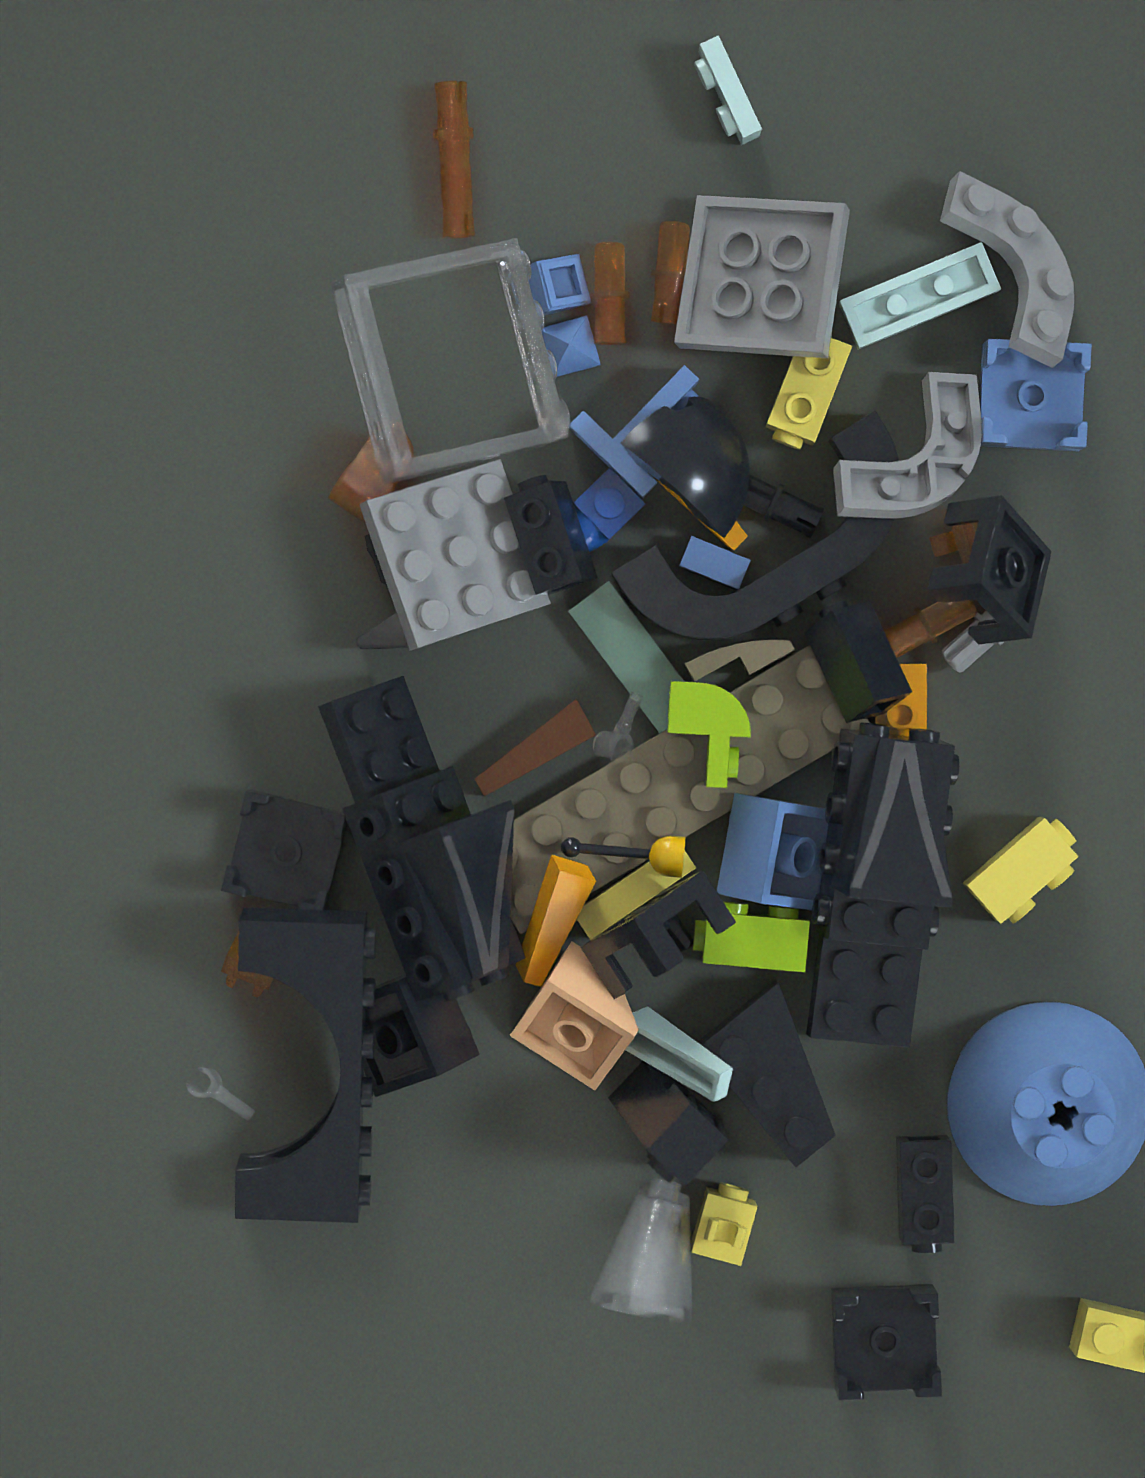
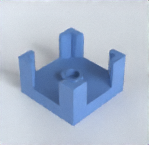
(1030, 402)

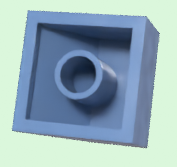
(773, 852)

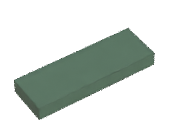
(628, 650)

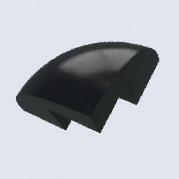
(697, 457)

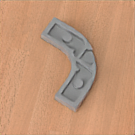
(1032, 254)
(934, 473)

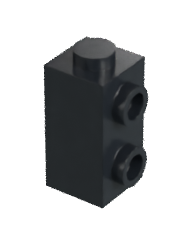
(550, 535)
(857, 660)
(925, 1192)

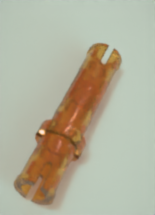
(454, 154)

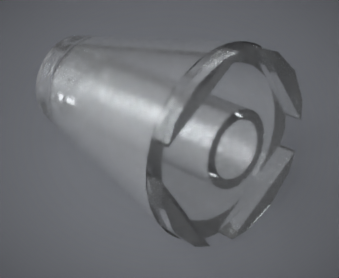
(651, 1257)

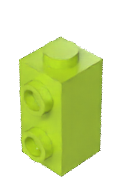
(756, 940)

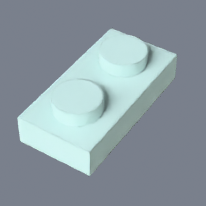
(718, 72)

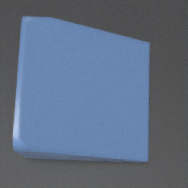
(559, 284)

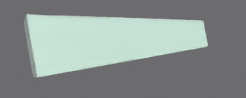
(679, 1055)

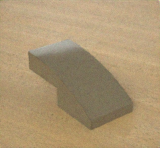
(751, 654)

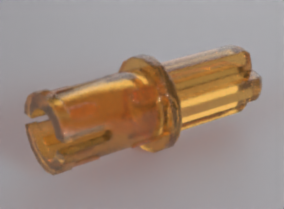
(670, 271)
(610, 294)
(928, 624)

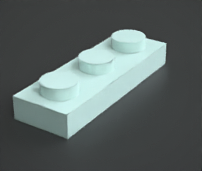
(919, 295)

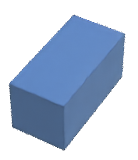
(714, 563)

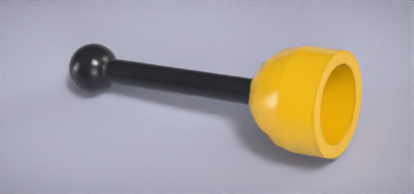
(664, 855)

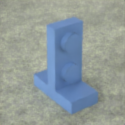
(612, 453)

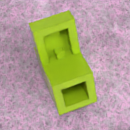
(710, 712)

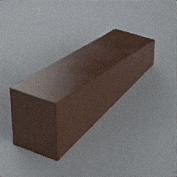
(552, 739)

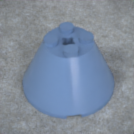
(1008, 1090)

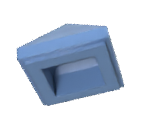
(571, 345)

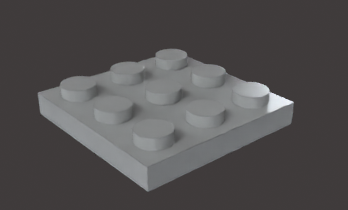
(762, 276)
(451, 554)

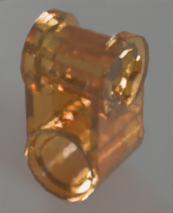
(361, 481)

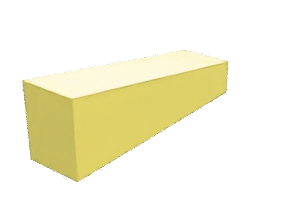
(626, 897)

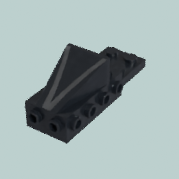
(428, 859)
(880, 881)

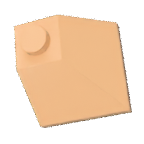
(577, 1020)

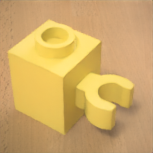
(724, 1223)

